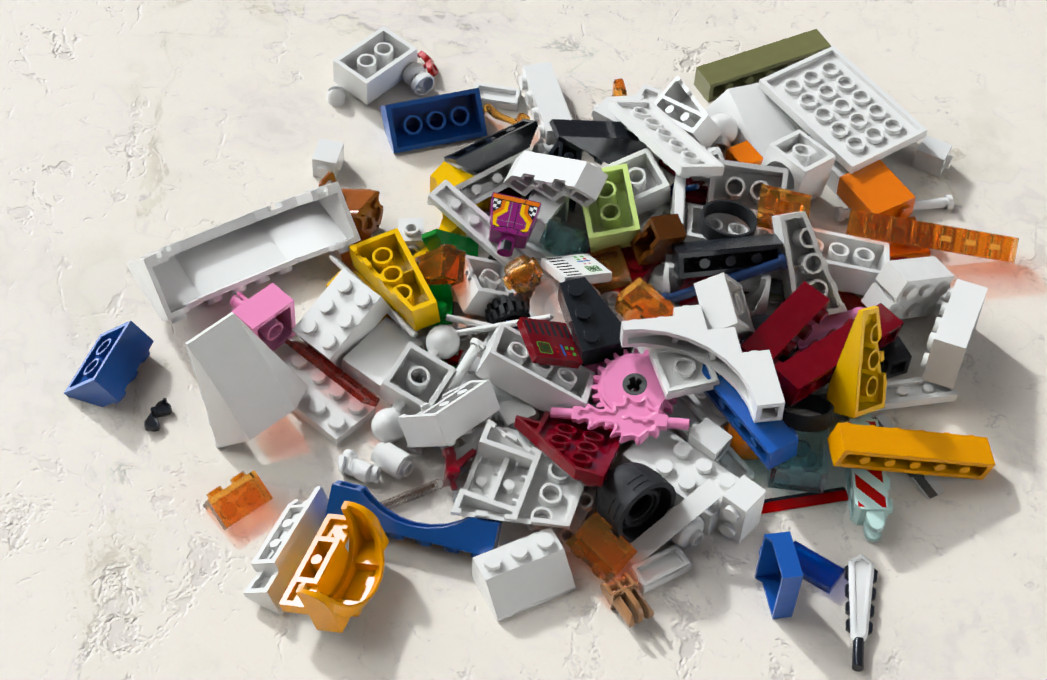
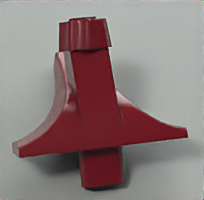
(453, 467)

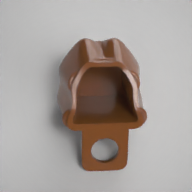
(363, 206)

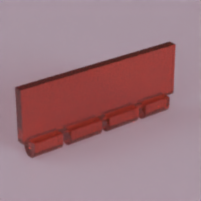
(334, 372)

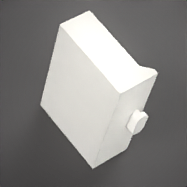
(377, 353)

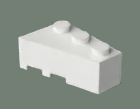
(687, 112)
(451, 417)

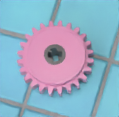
(627, 373)

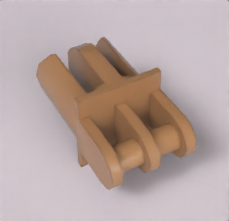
(627, 599)

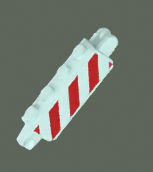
(868, 493)

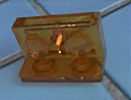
(238, 499)

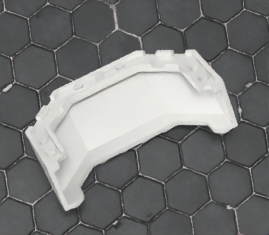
(245, 251)

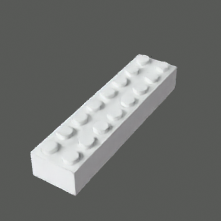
(850, 259)

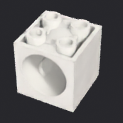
(806, 160)

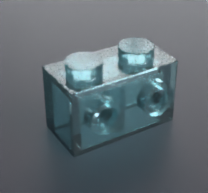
(564, 238)

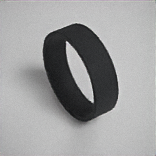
(728, 207)
(810, 423)

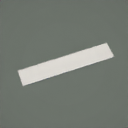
(675, 520)

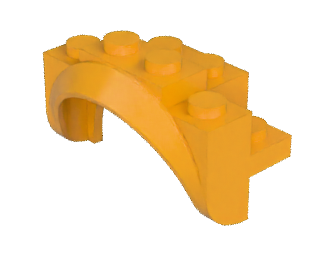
(335, 581)

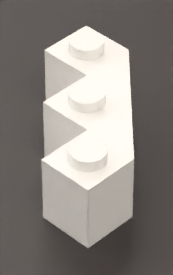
(556, 177)

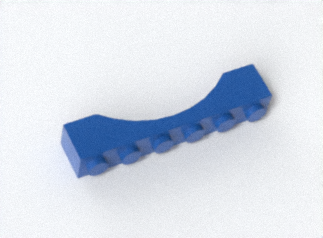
(466, 534)

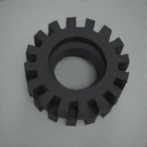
(508, 308)

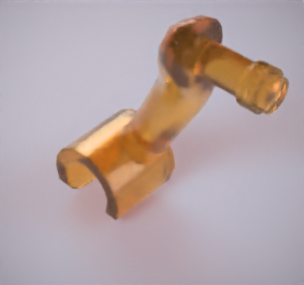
(499, 116)

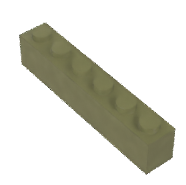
(755, 64)

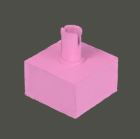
(267, 314)

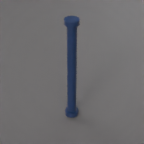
(738, 276)

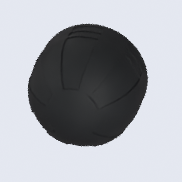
(633, 499)

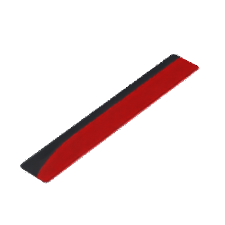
(804, 500)

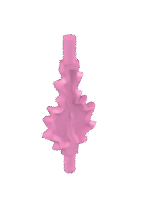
(629, 420)

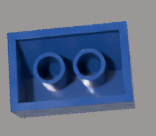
(110, 365)

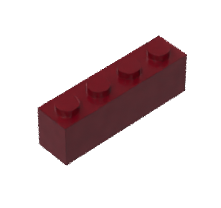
(789, 323)

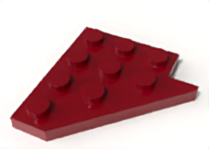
(574, 448)

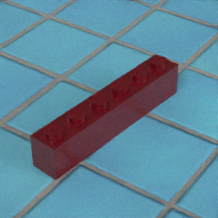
(815, 365)

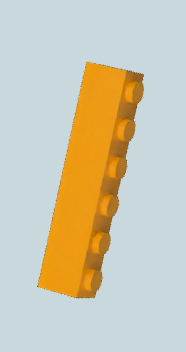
(910, 451)

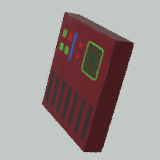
(549, 343)

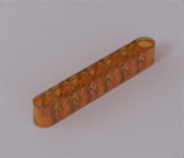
(932, 236)

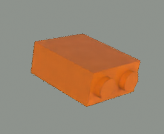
(876, 191)

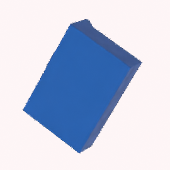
(779, 573)

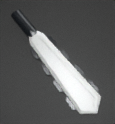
(860, 592)

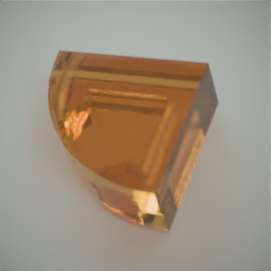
(619, 88)

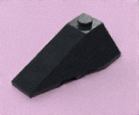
(601, 139)

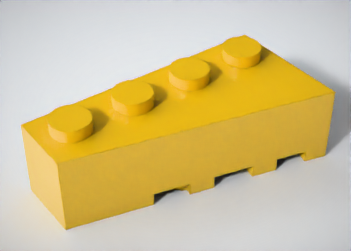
(396, 277)

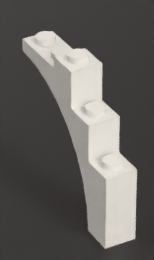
(718, 348)

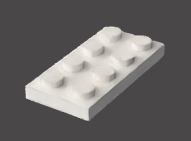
(327, 404)

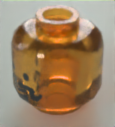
(522, 274)

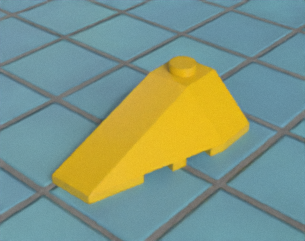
(857, 379)

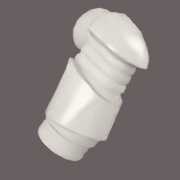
(359, 469)

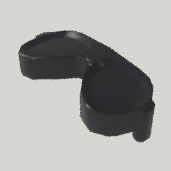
(161, 409)

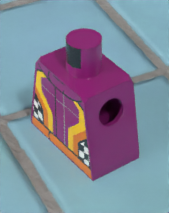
(511, 222)

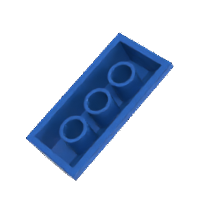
(434, 120)

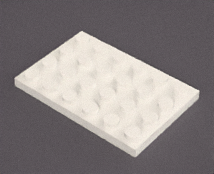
(842, 109)

